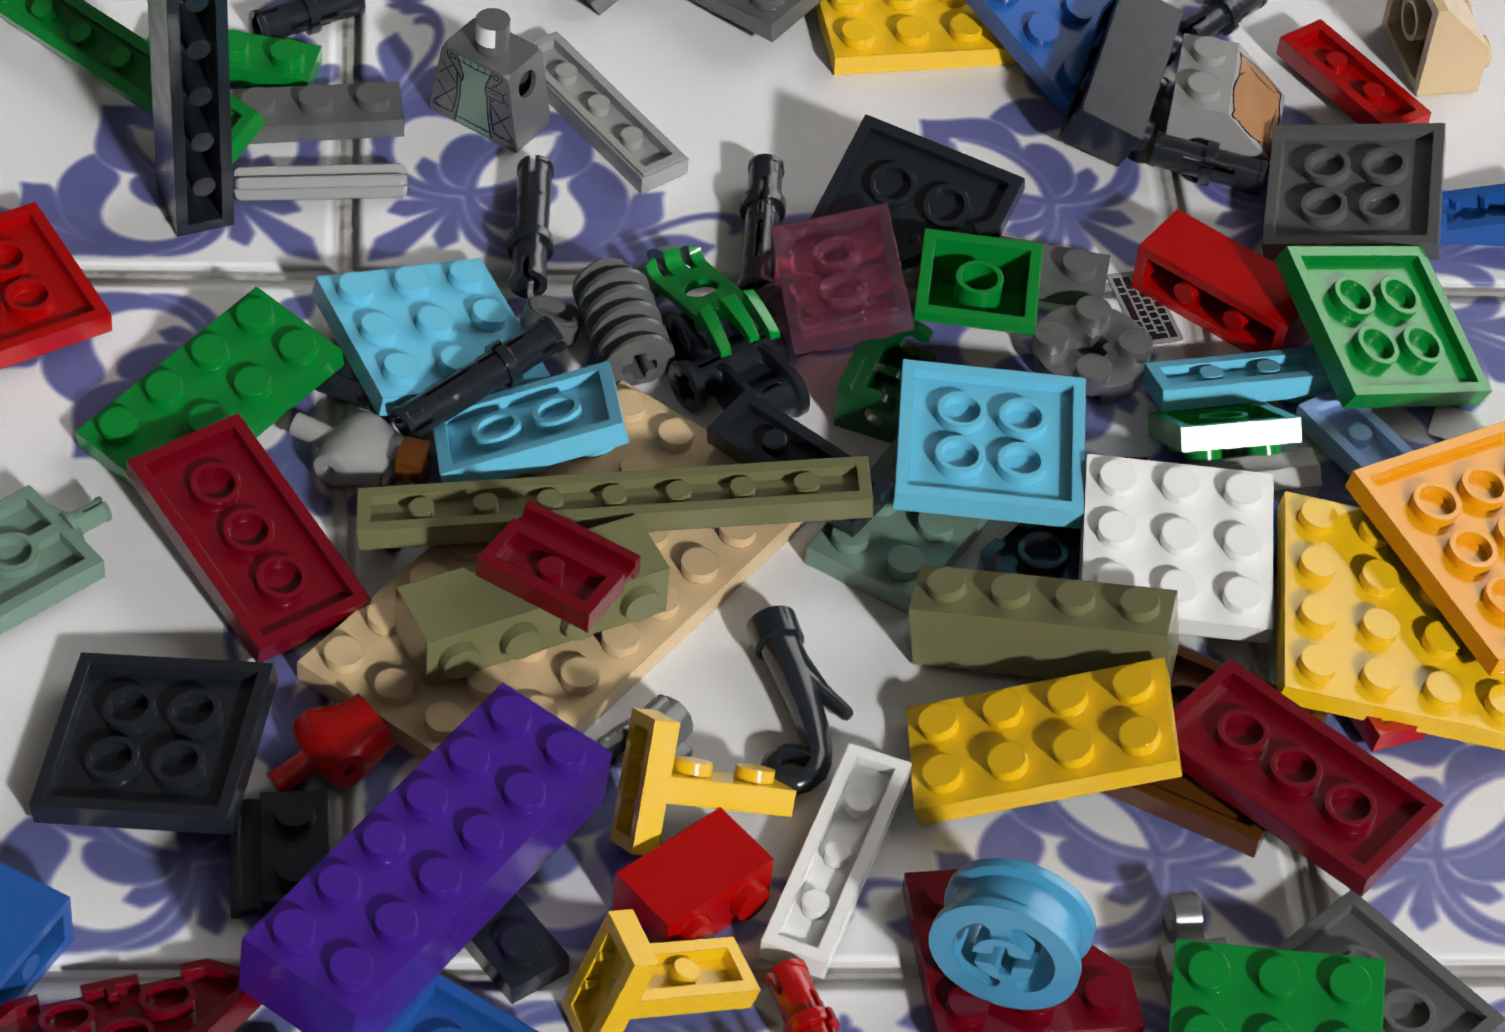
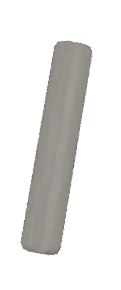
(320, 182)

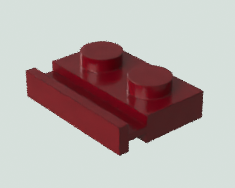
(558, 566)

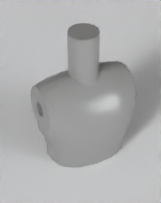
(354, 452)

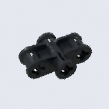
(756, 366)

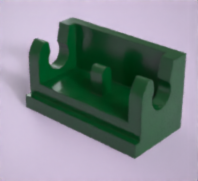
(871, 383)

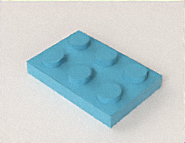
(533, 427)

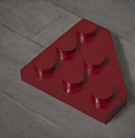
(196, 1001)
(1101, 1002)

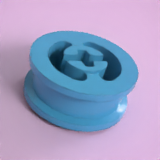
(1012, 933)

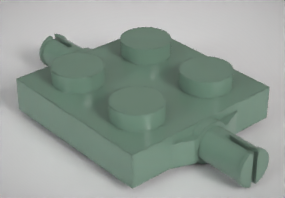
(44, 554)

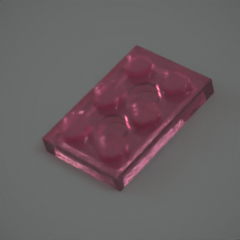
(842, 279)

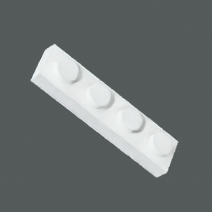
(836, 859)

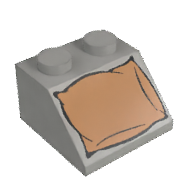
(1223, 98)

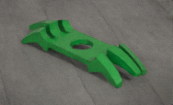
(706, 311)

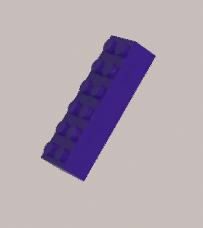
(425, 869)

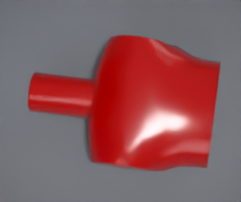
(337, 743)

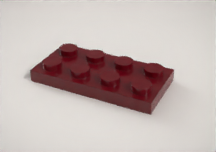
(247, 537)
(1300, 778)

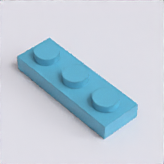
(1236, 379)

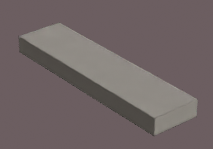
(608, 118)

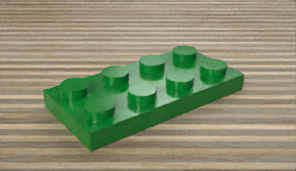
(244, 362)

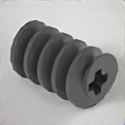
(623, 321)

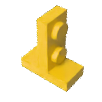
(657, 777)
(638, 979)

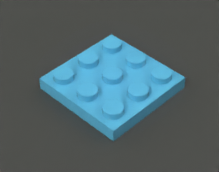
(415, 325)
(990, 444)

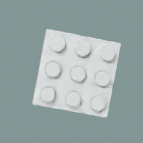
(1185, 533)

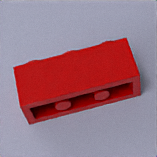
(1218, 285)

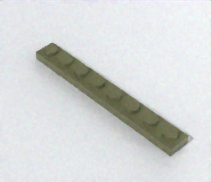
(660, 497)

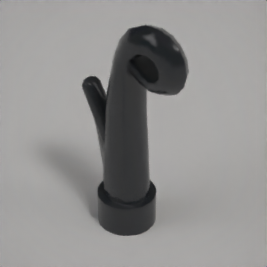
(779, 642)

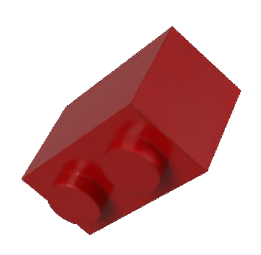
(696, 881)

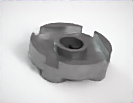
(1097, 328)

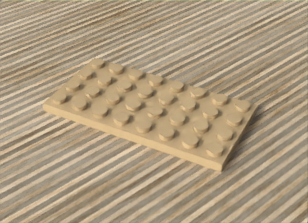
(570, 679)

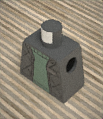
(492, 81)

